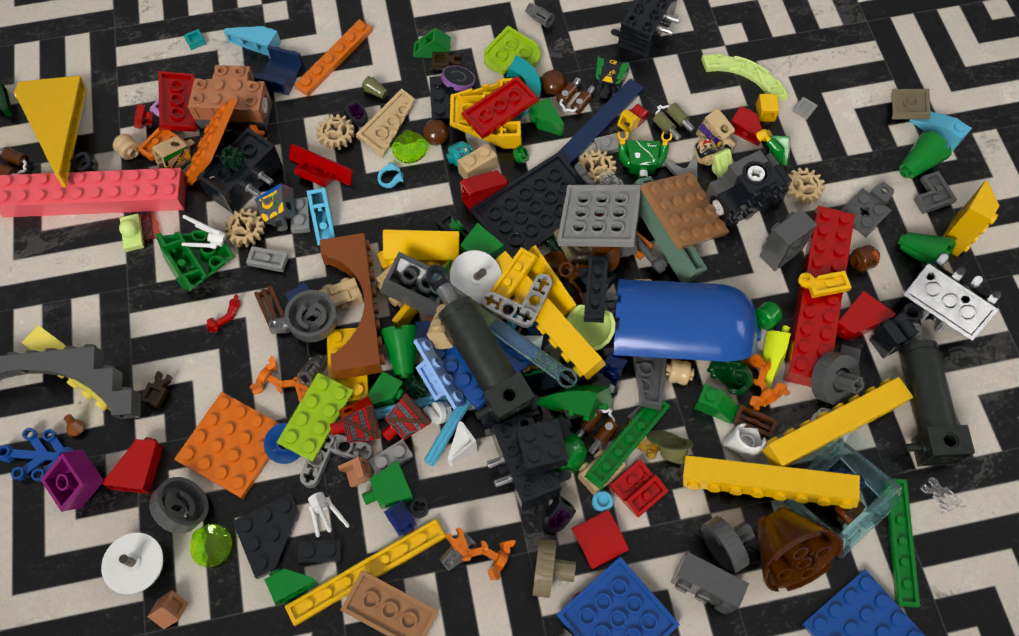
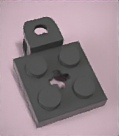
(874, 203)

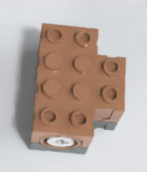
(237, 82)

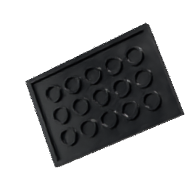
(530, 206)

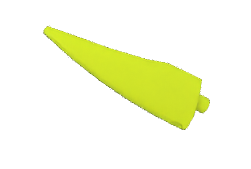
(775, 351)

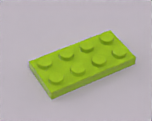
(312, 418)

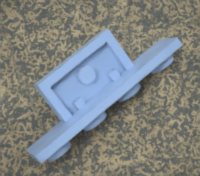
(436, 376)

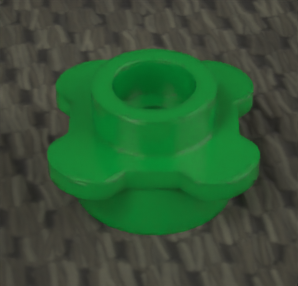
(521, 154)
(456, 226)

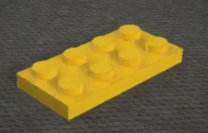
(358, 384)

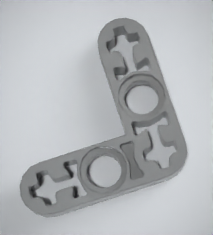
(525, 308)
(332, 447)

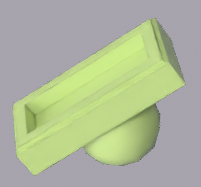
(721, 161)
(131, 232)

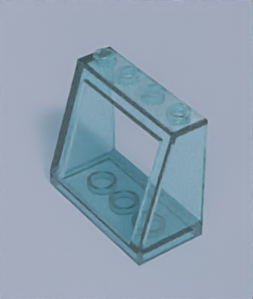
(880, 483)

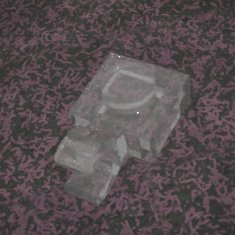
(944, 497)

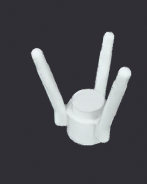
(215, 236)
(318, 505)

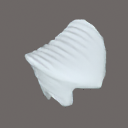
(745, 443)

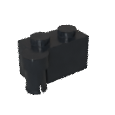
(893, 334)

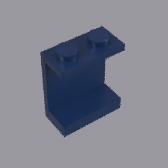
(280, 70)

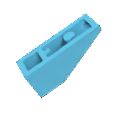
(253, 38)
(948, 127)
(321, 214)

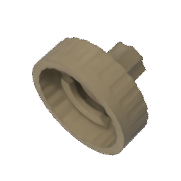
(550, 569)

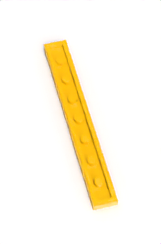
(376, 565)

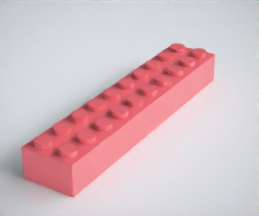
(93, 192)

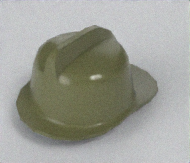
(670, 445)

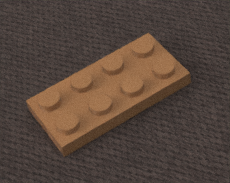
(387, 608)

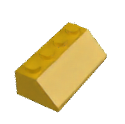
(973, 219)
(424, 246)
(558, 294)

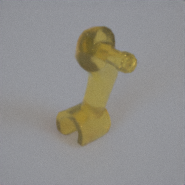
(650, 449)

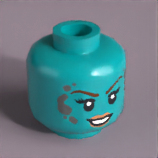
(458, 151)

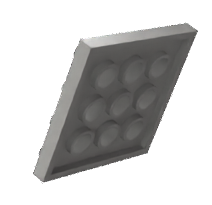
(608, 222)

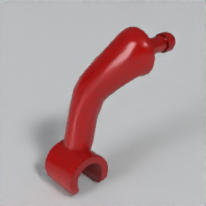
(234, 305)

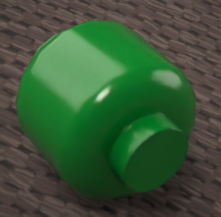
(768, 315)

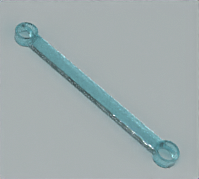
(520, 343)

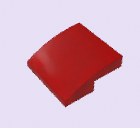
(638, 488)
(600, 539)

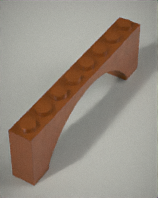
(362, 351)

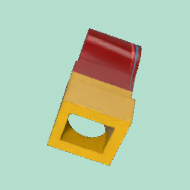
(634, 116)

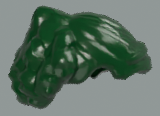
(733, 375)

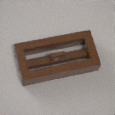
(264, 293)
(768, 435)

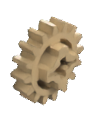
(335, 132)
(597, 163)
(805, 186)
(252, 222)

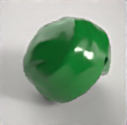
(576, 453)

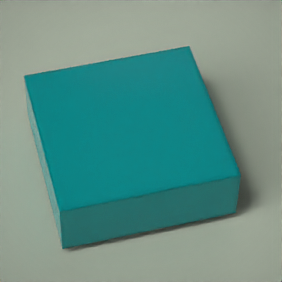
(195, 39)

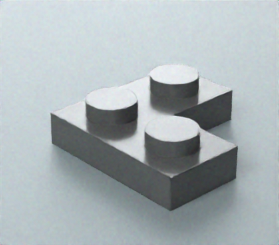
(937, 194)

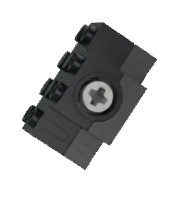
(748, 187)

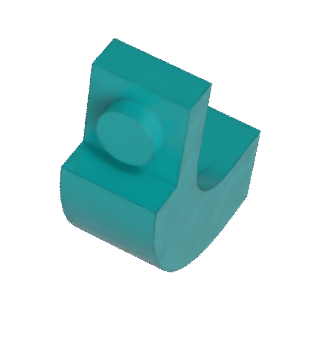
(527, 74)

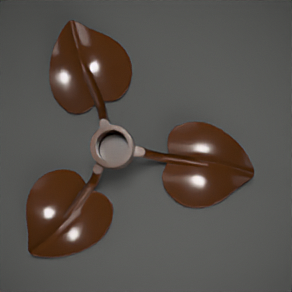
(563, 268)

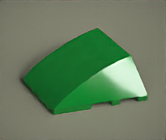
(192, 264)
(579, 400)

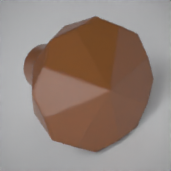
(74, 426)

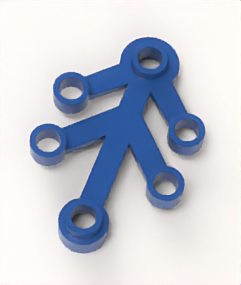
(38, 456)

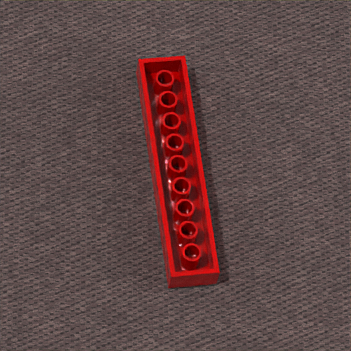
(818, 317)

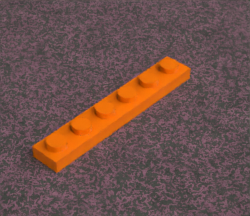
(333, 58)

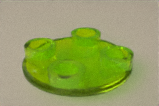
(409, 147)
(210, 545)

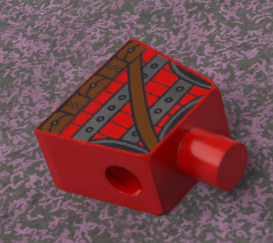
(405, 419)
(357, 422)

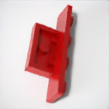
(318, 168)

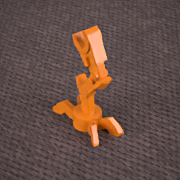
(266, 376)
(768, 395)
(500, 558)

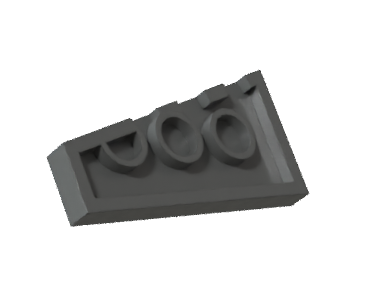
(650, 380)

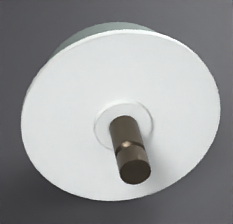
(474, 273)
(132, 563)

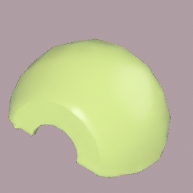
(596, 334)

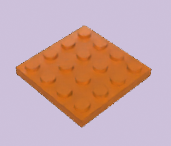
(210, 141)
(228, 445)

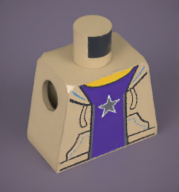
(717, 128)

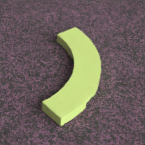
(748, 69)

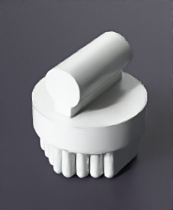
(438, 412)

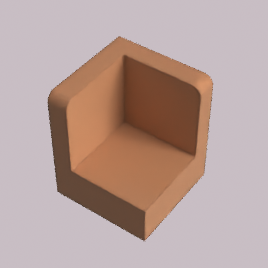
(357, 471)
(167, 609)

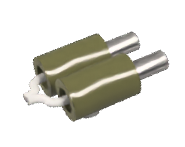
(677, 115)

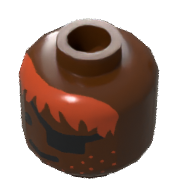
(864, 258)
(846, 516)

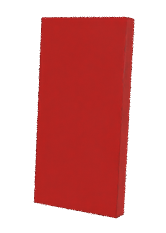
(174, 97)
(499, 107)

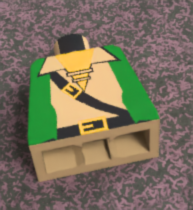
(173, 153)

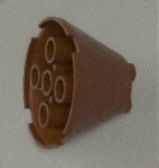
(794, 549)

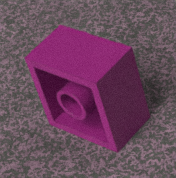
(72, 480)

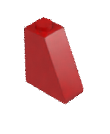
(480, 187)
(863, 317)
(136, 468)

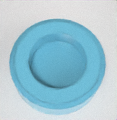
(602, 501)

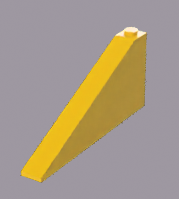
(54, 114)

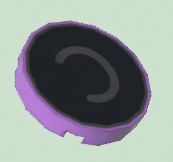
(458, 77)

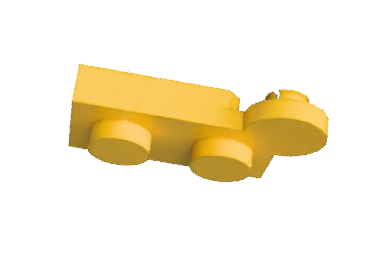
(825, 284)

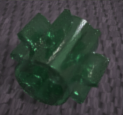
(231, 157)
(415, 386)

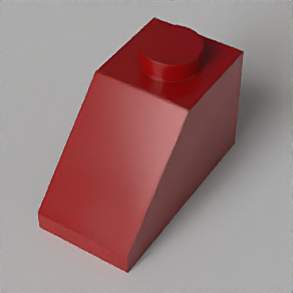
(746, 125)

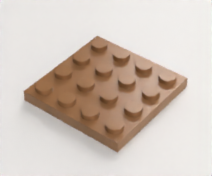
(684, 210)

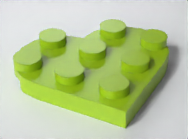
(506, 46)

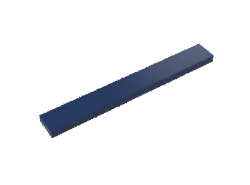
(601, 121)

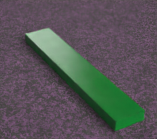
(624, 445)
(903, 552)

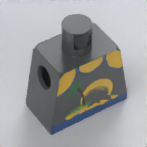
(277, 206)

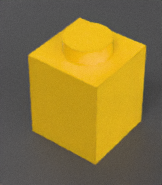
(767, 107)

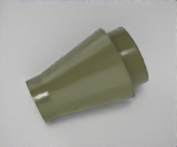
(373, 87)

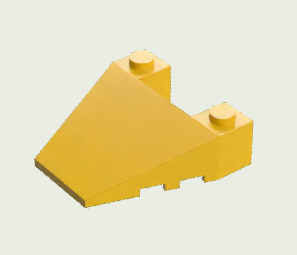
(505, 137)

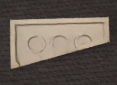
(385, 124)

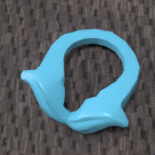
(398, 178)

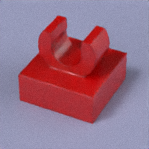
(142, 117)

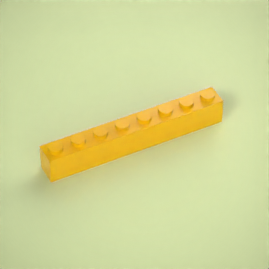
(558, 328)
(836, 424)
(772, 481)

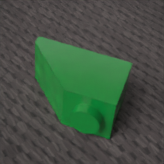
(431, 42)
(546, 117)
(386, 391)
(716, 404)
(288, 584)

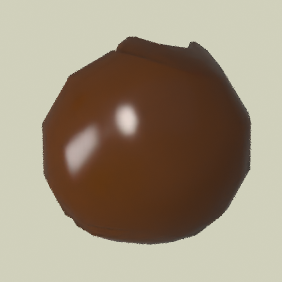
(552, 82)
(435, 132)

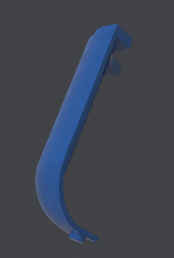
(684, 321)

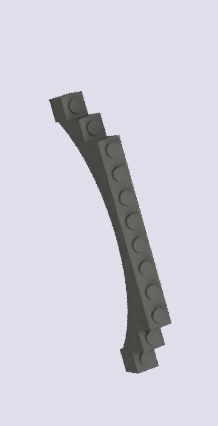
(82, 365)

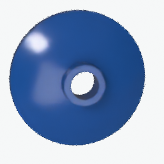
(275, 451)

